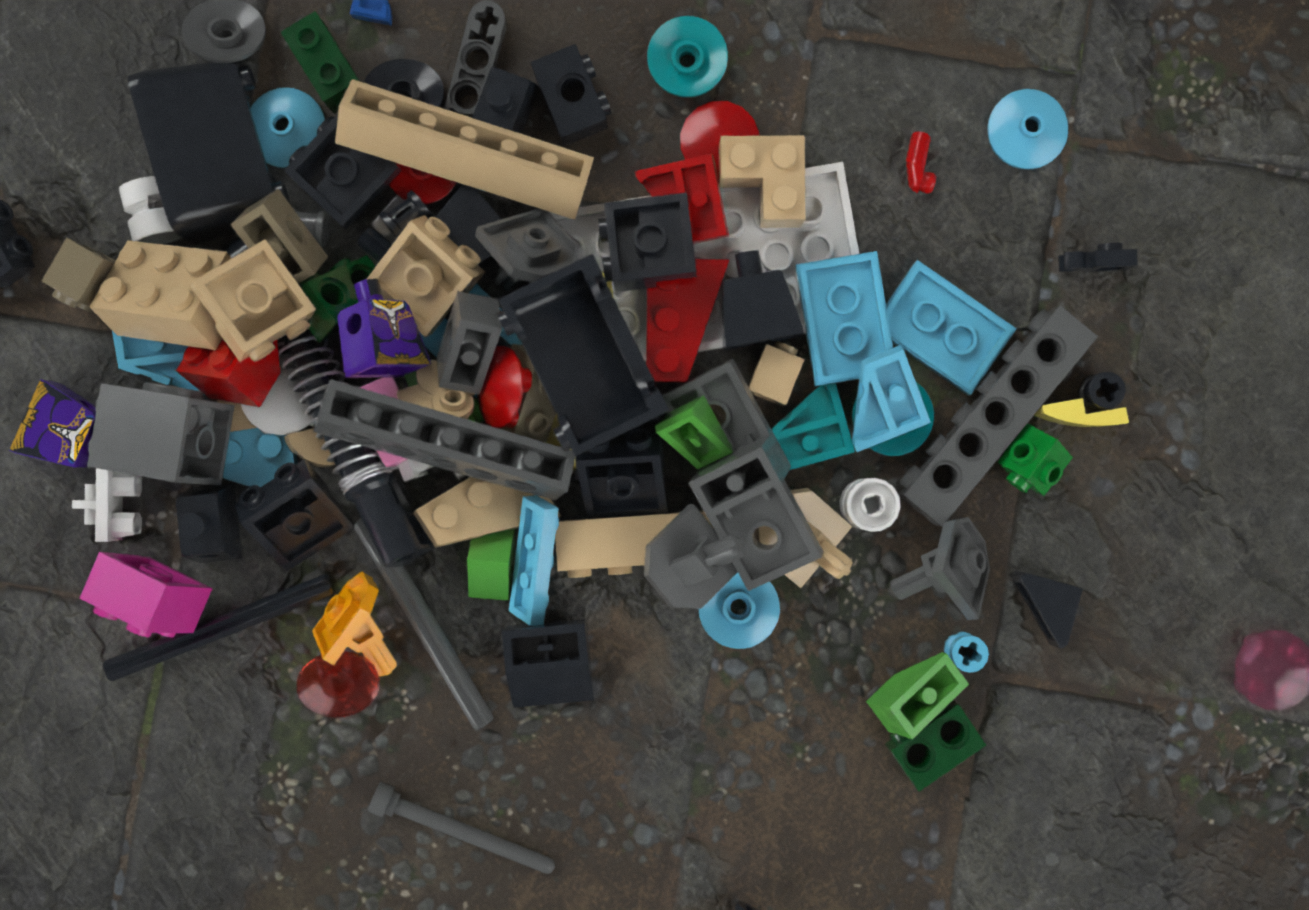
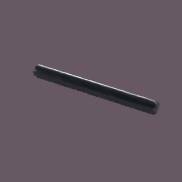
(218, 627)

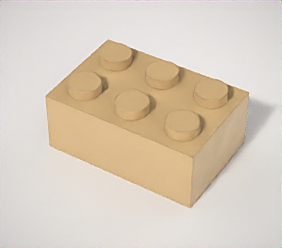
(152, 294)

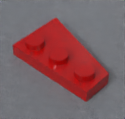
(678, 319)

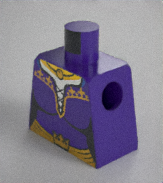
(379, 336)
(56, 426)

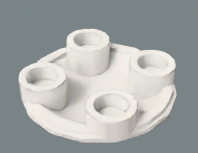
(281, 409)

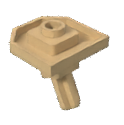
(828, 529)

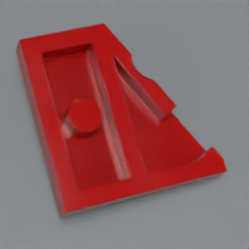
(700, 181)

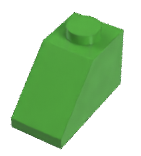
(917, 695)

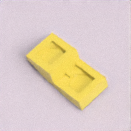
(1073, 414)

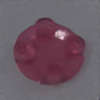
(1273, 669)

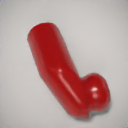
(915, 163)

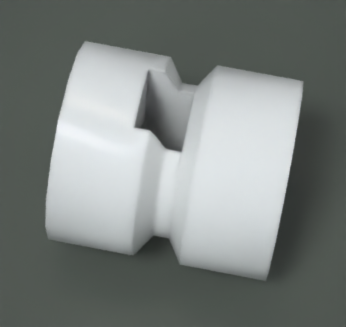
(146, 223)
(870, 504)

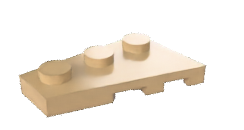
(471, 512)

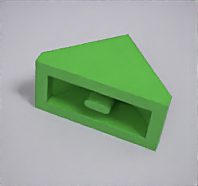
(695, 433)
(491, 565)

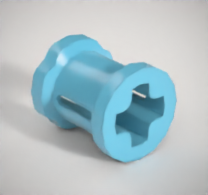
(967, 664)

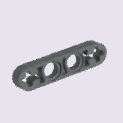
(463, 75)

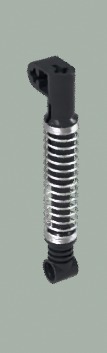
(364, 476)

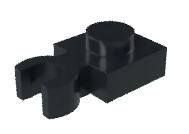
(1104, 259)

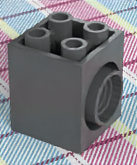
(160, 433)

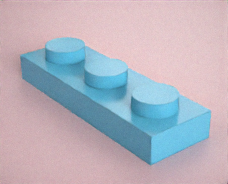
(533, 560)

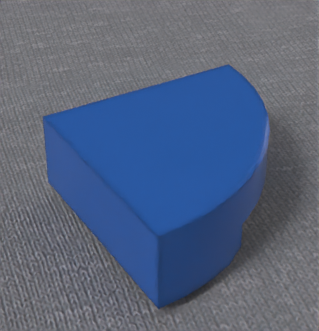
(372, 10)

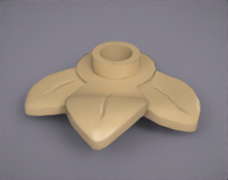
(430, 395)

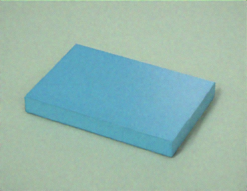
(843, 315)
(945, 328)

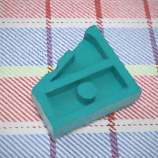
(815, 429)

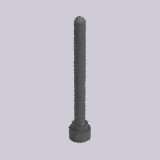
(388, 802)

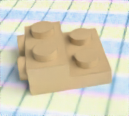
(427, 271)
(254, 302)

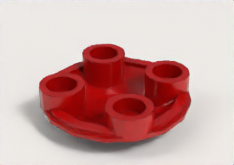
(711, 121)
(503, 389)

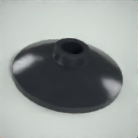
(408, 79)

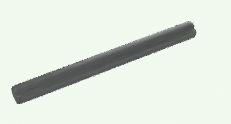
(431, 635)

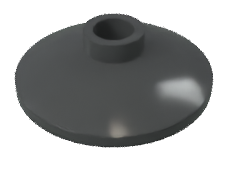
(223, 30)

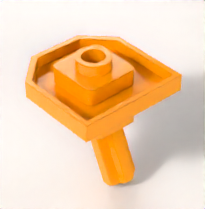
(350, 624)

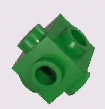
(1034, 460)

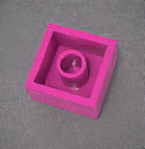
(145, 594)

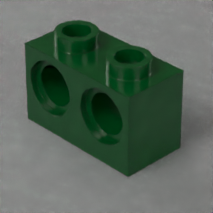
(320, 59)
(334, 293)
(940, 754)

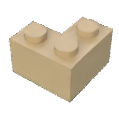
(774, 166)

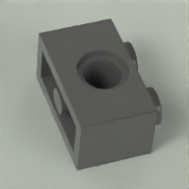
(468, 342)

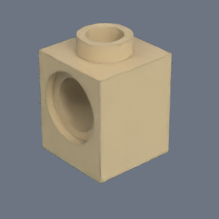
(776, 373)

